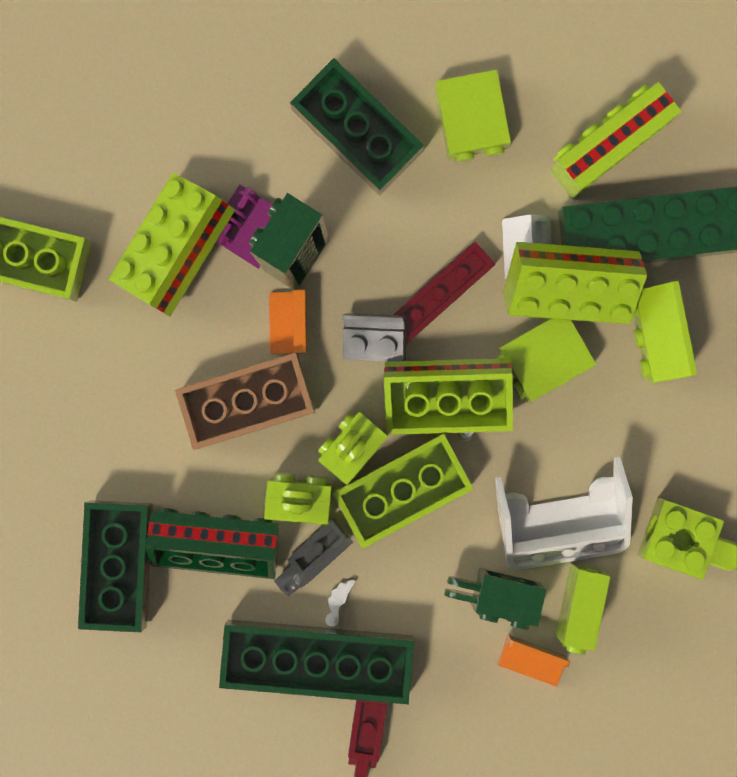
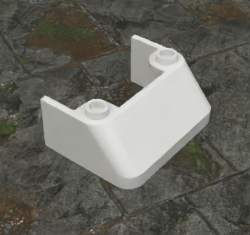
(568, 527)

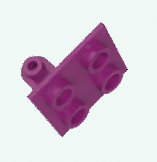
(249, 214)

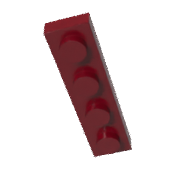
(444, 289)

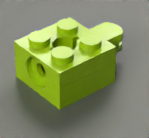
(352, 447)
(298, 499)
(686, 541)

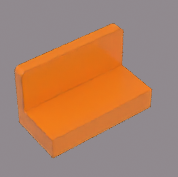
(288, 322)
(532, 660)

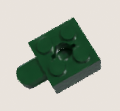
(501, 597)

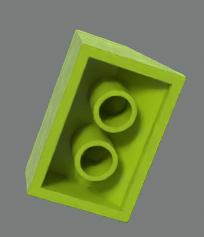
(663, 334)

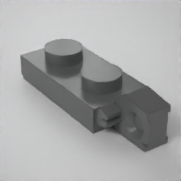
(313, 557)

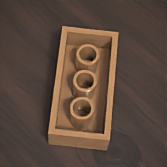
(245, 401)

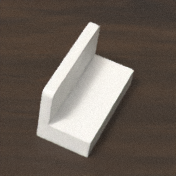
(524, 229)

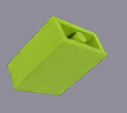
(472, 115)
(546, 358)
(582, 608)

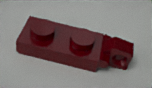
(366, 736)

